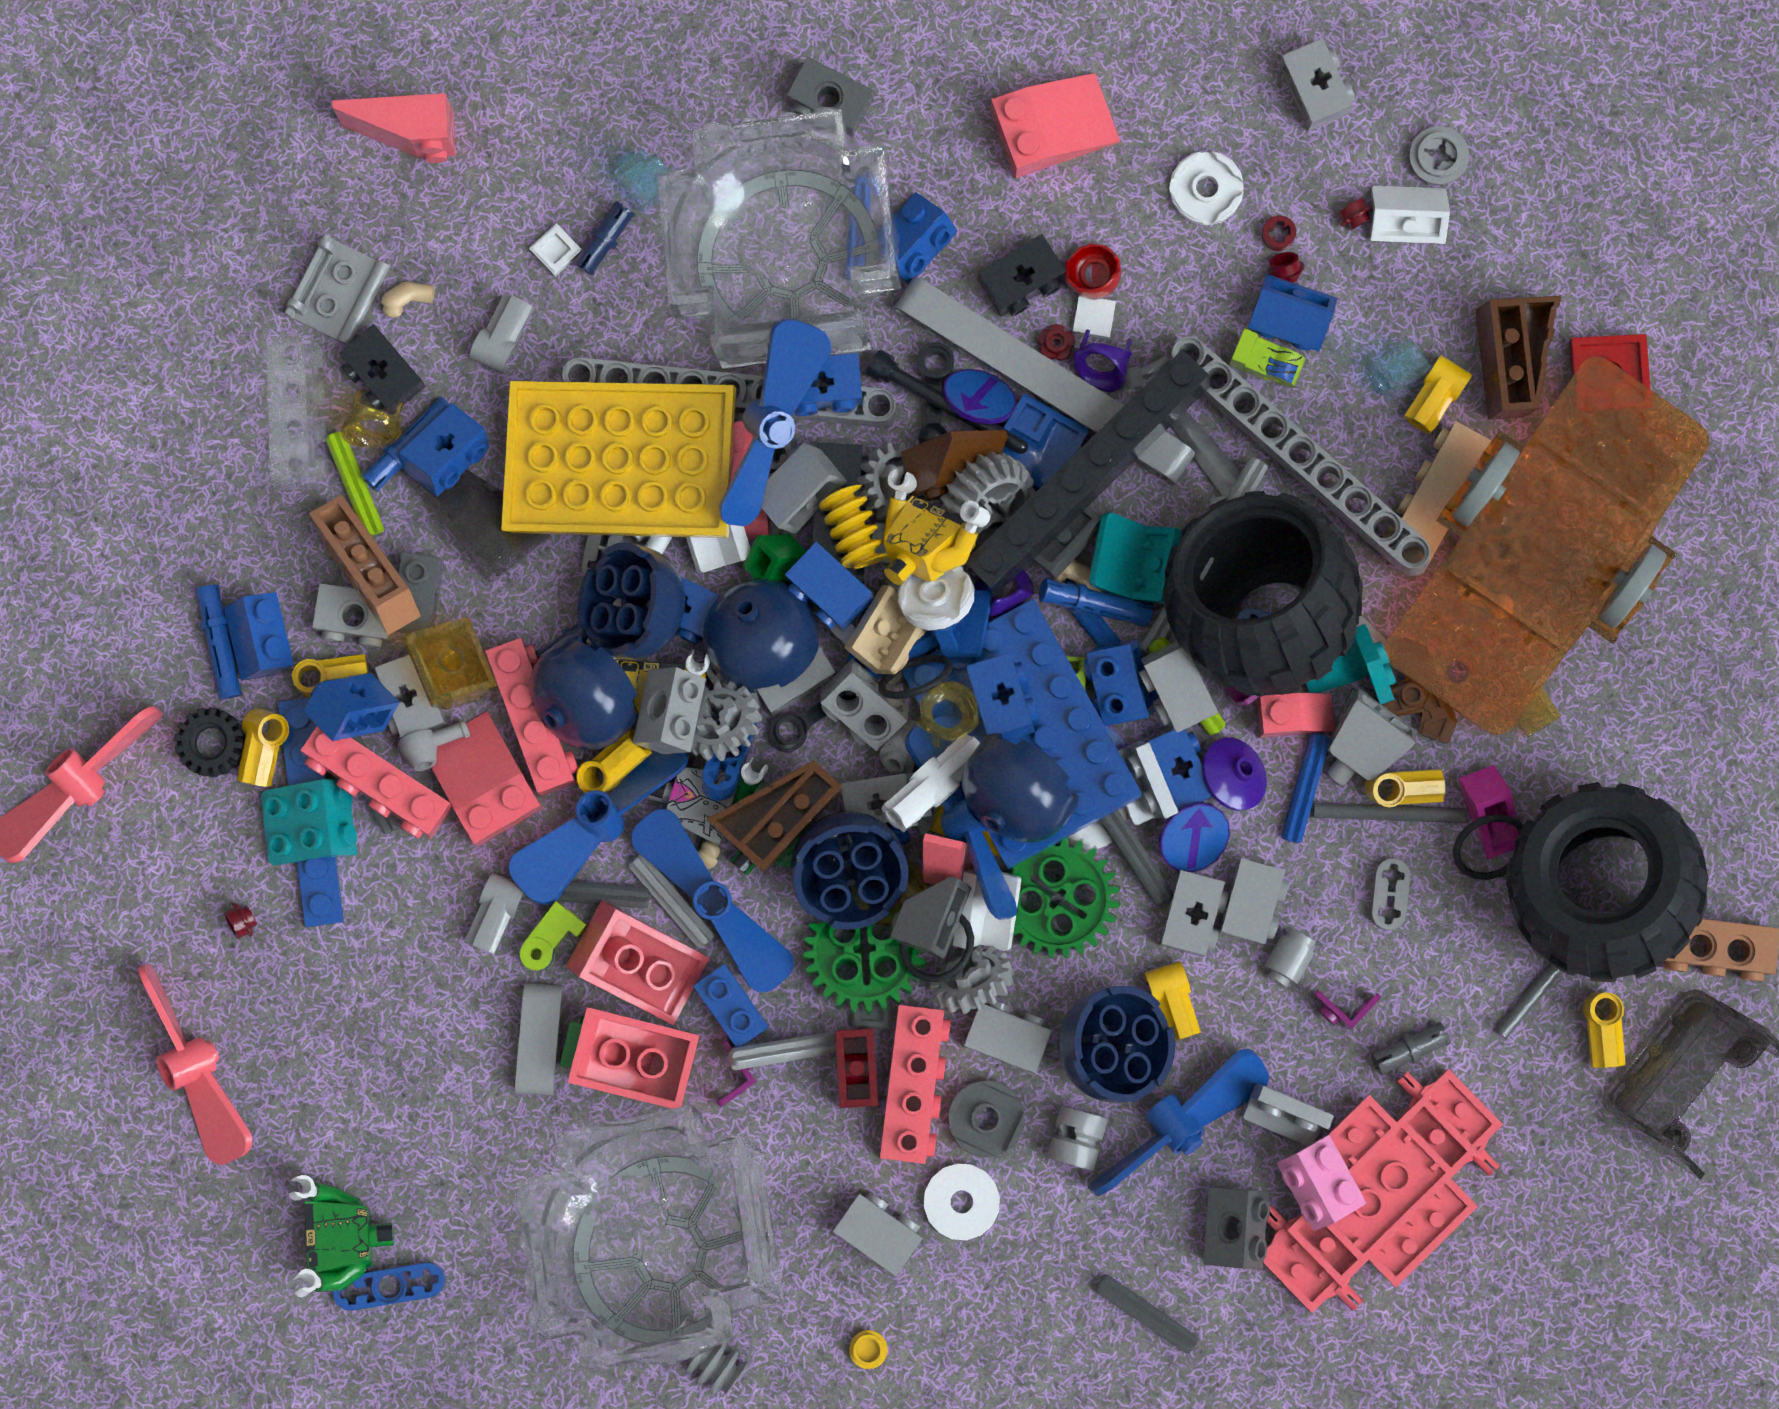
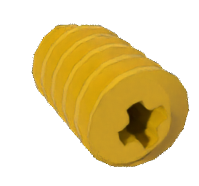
(852, 528)

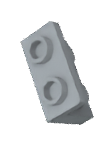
(1151, 782)
(1285, 1115)

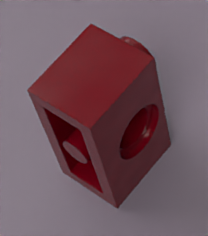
(856, 1068)

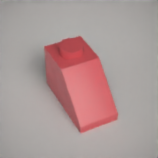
(1295, 714)

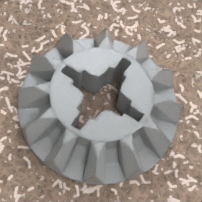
(1455, 149)

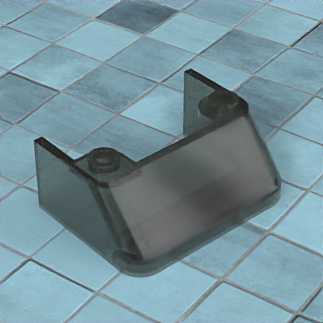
(1676, 1067)

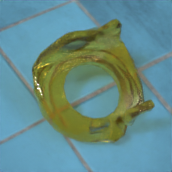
(358, 435)
(959, 696)

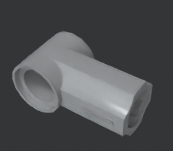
(500, 338)
(497, 908)

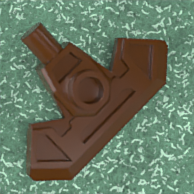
(1436, 718)

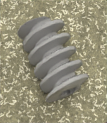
(718, 1368)

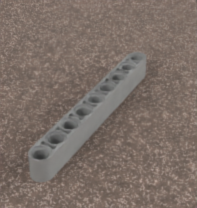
(1030, 371)
(748, 384)
(1309, 471)

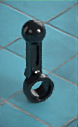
(934, 379)
(802, 721)

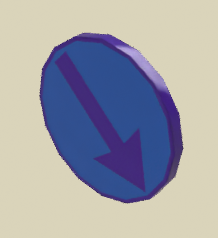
(979, 396)
(1194, 837)

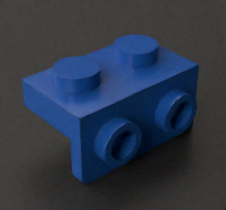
(922, 234)
(967, 635)

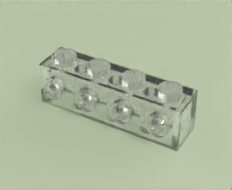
(294, 413)

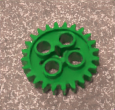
(1079, 869)
(831, 954)

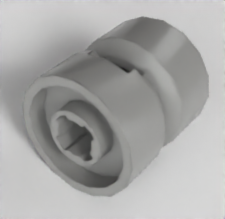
(1077, 1138)

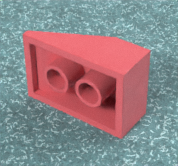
(409, 123)
(1053, 123)
(484, 782)
(637, 962)
(633, 1058)

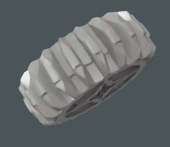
(994, 483)

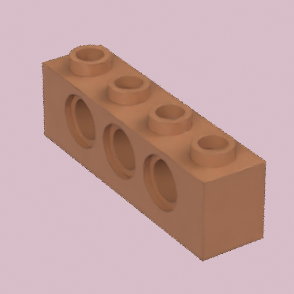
(365, 565)
(1758, 943)

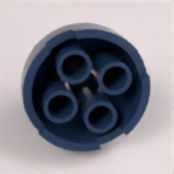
(649, 606)
(760, 635)
(582, 695)
(1017, 790)
(825, 876)
(1132, 1045)

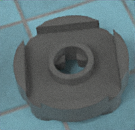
(1006, 1109)

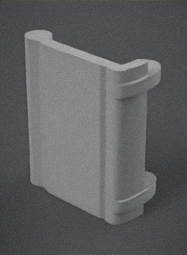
(337, 290)

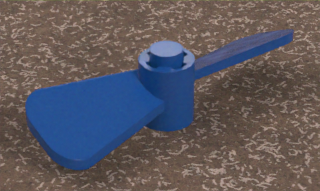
(791, 366)
(962, 825)
(554, 860)
(756, 953)
(1182, 1124)

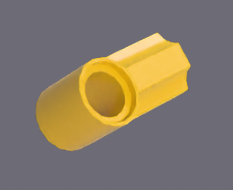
(1440, 389)
(329, 669)
(261, 750)
(614, 762)
(1408, 787)
(1172, 990)
(1605, 1035)

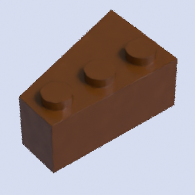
(1514, 352)
(777, 815)

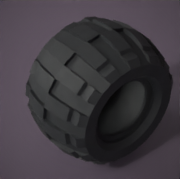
(1257, 544)
(1621, 940)

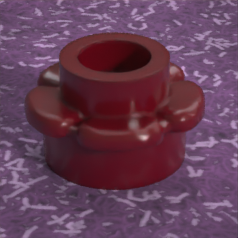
(1355, 214)
(1286, 266)
(1058, 352)
(240, 920)

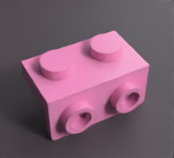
(1321, 1183)

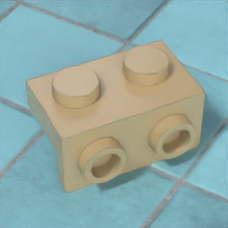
(884, 634)

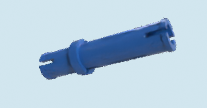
(390, 461)
(1081, 599)
(218, 640)

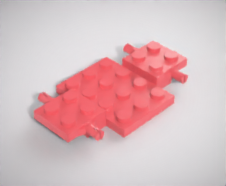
(1407, 1186)

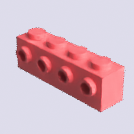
(544, 753)
(377, 780)
(912, 1084)

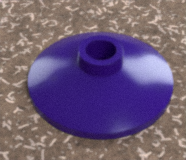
(1234, 774)

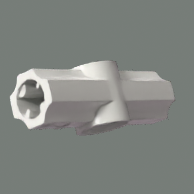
(930, 784)

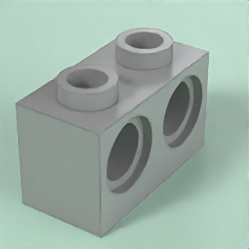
(867, 703)

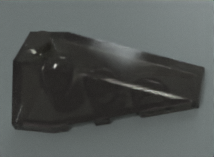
(474, 518)

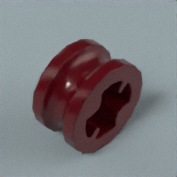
(1269, 227)

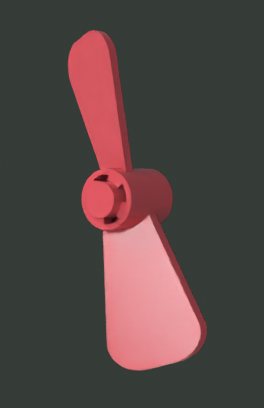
(71, 783)
(191, 1066)

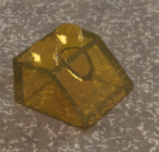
(450, 664)

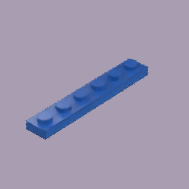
(316, 876)

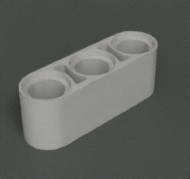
(538, 1039)

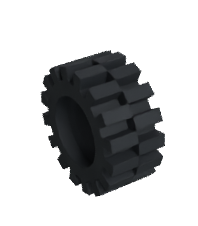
(194, 726)

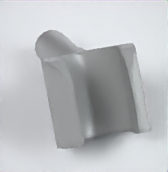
(1134, 374)

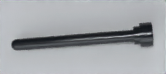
(884, 368)

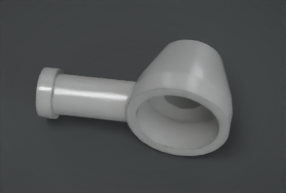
(421, 746)

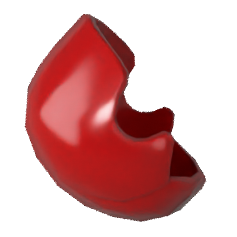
(1105, 271)

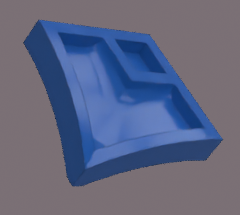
(1049, 436)

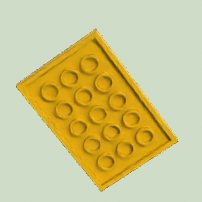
(618, 458)

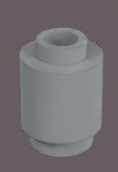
(894, 753)
(1290, 958)

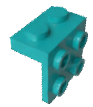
(1132, 558)
(1361, 661)
(308, 822)

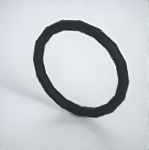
(923, 688)
(1466, 831)
(950, 973)

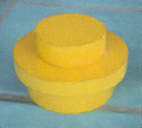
(868, 1349)

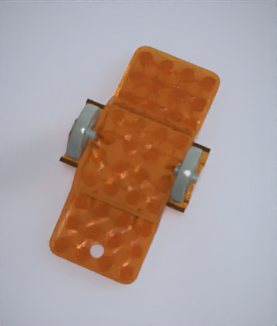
(1549, 544)

